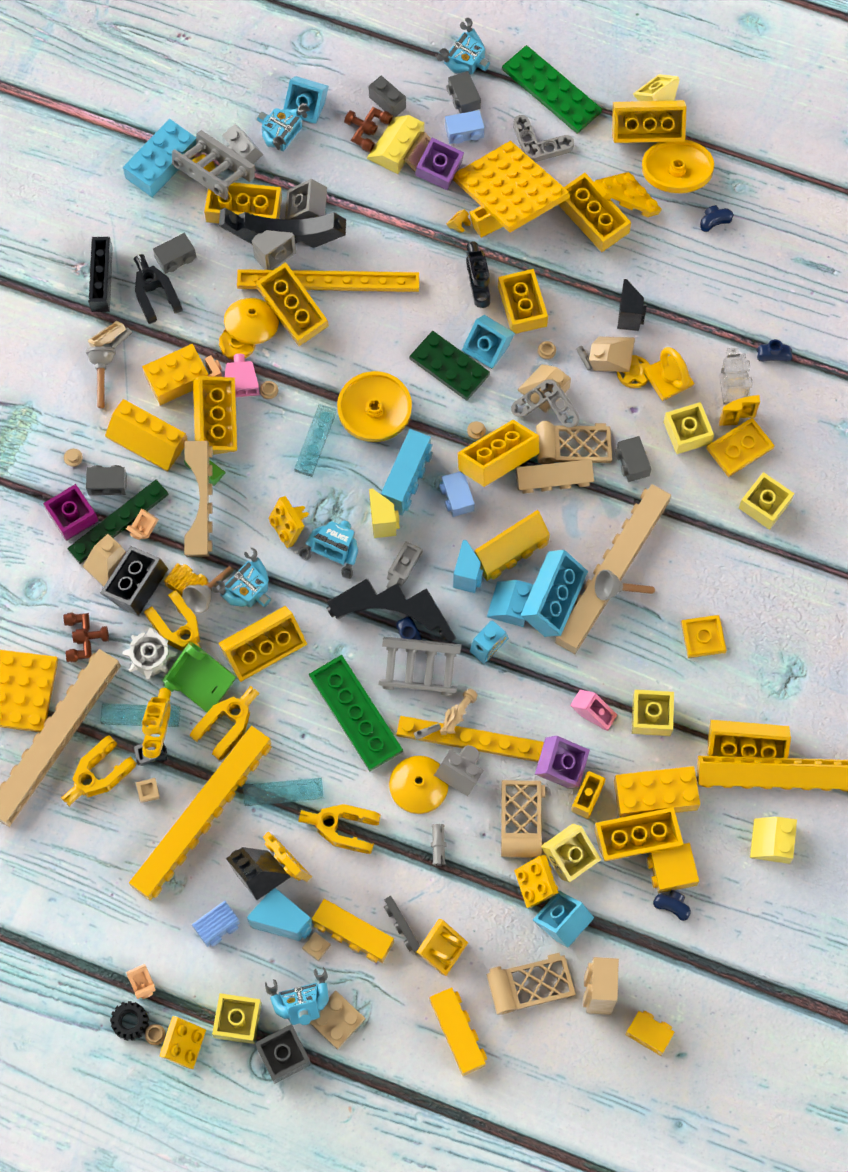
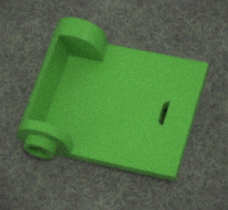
(197, 677)

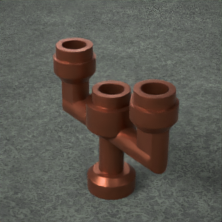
(367, 126)
(82, 636)

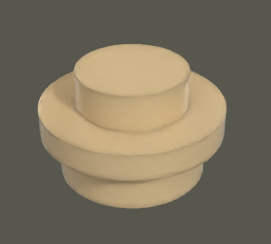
(546, 350)
(269, 390)
(476, 430)
(73, 457)
(155, 1034)

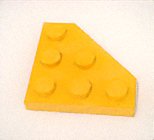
(628, 193)
(284, 857)

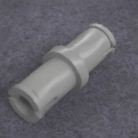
(438, 844)

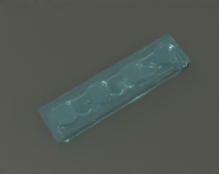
(315, 440)
(132, 715)
(283, 791)

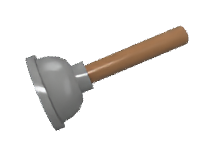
(100, 358)
(608, 585)
(198, 596)

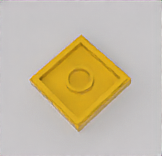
(703, 636)

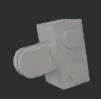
(242, 144)
(460, 769)

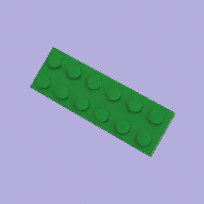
(552, 89)
(355, 713)

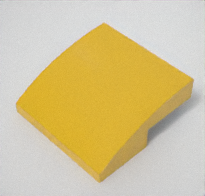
(740, 408)

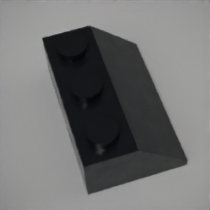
(134, 580)
(257, 870)

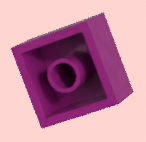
(70, 512)

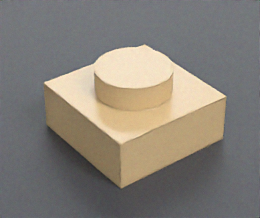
(147, 790)
(316, 946)

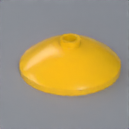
(248, 327)
(417, 797)

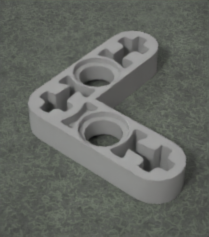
(538, 147)
(551, 397)

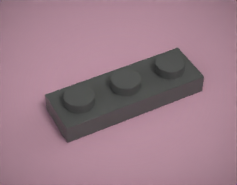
(401, 925)

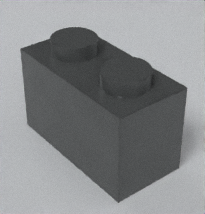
(463, 92)
(387, 96)
(174, 253)
(633, 459)
(106, 480)

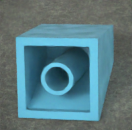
(280, 917)

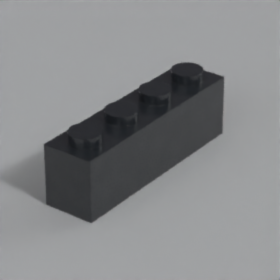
(100, 274)

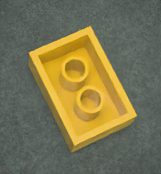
(522, 301)
(174, 374)

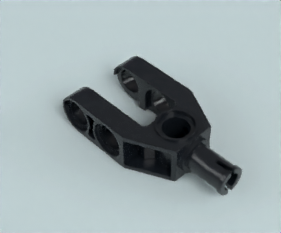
(478, 274)
(159, 280)

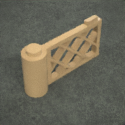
(550, 443)
(524, 843)
(504, 989)

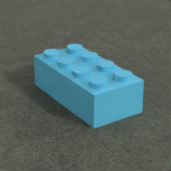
(153, 162)
(407, 470)
(554, 593)

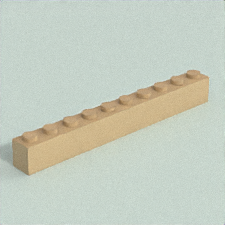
(616, 560)
(55, 734)

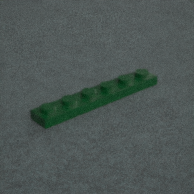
(118, 520)

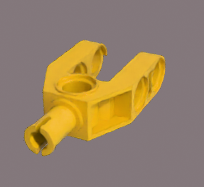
(174, 639)
(157, 719)
(240, 720)
(97, 786)
(346, 812)

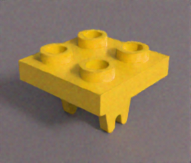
(287, 521)
(536, 881)
(442, 947)
(182, 1042)

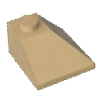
(612, 353)
(544, 373)
(104, 559)

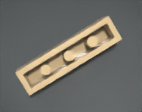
(554, 474)

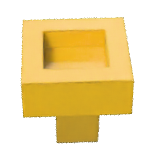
(457, 220)

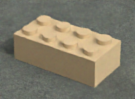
(601, 985)

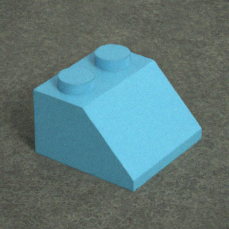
(306, 92)
(487, 341)
(467, 572)
(509, 601)
(563, 918)

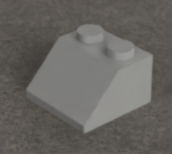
(306, 200)
(273, 248)

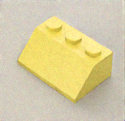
(396, 142)

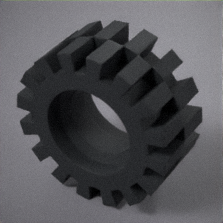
(120, 1012)

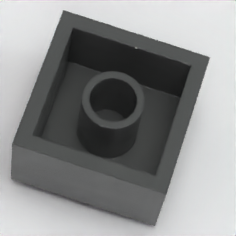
(283, 1053)

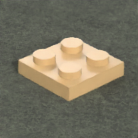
(337, 1020)

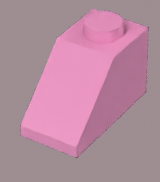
(593, 709)

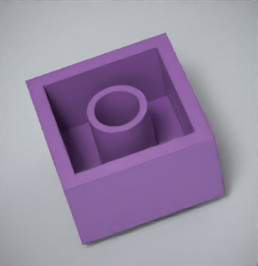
(439, 163)
(562, 762)

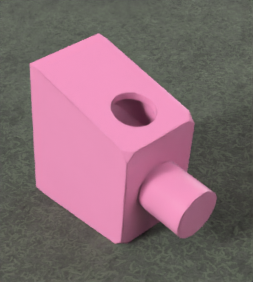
(245, 377)

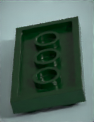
(449, 365)

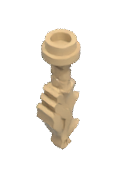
(454, 715)

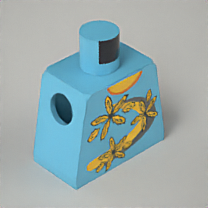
(490, 640)

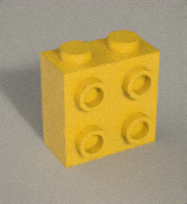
(673, 869)

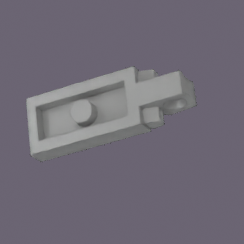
(403, 564)

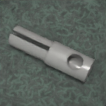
(120, 338)
(584, 357)
(426, 731)

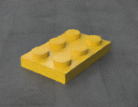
(740, 447)

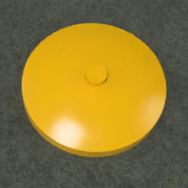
(678, 166)
(374, 406)

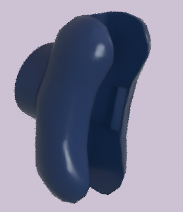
(714, 217)
(774, 351)
(408, 629)
(673, 903)

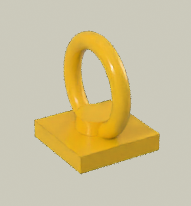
(669, 374)

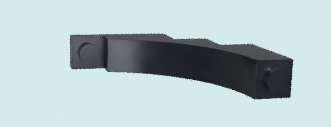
(309, 231)
(364, 597)

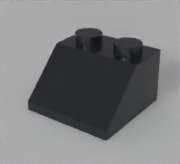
(631, 309)

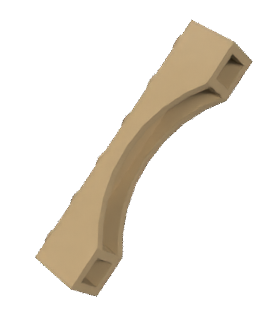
(197, 538)

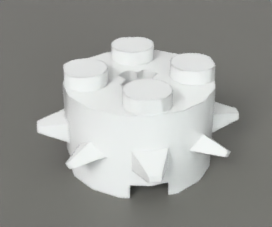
(152, 664)

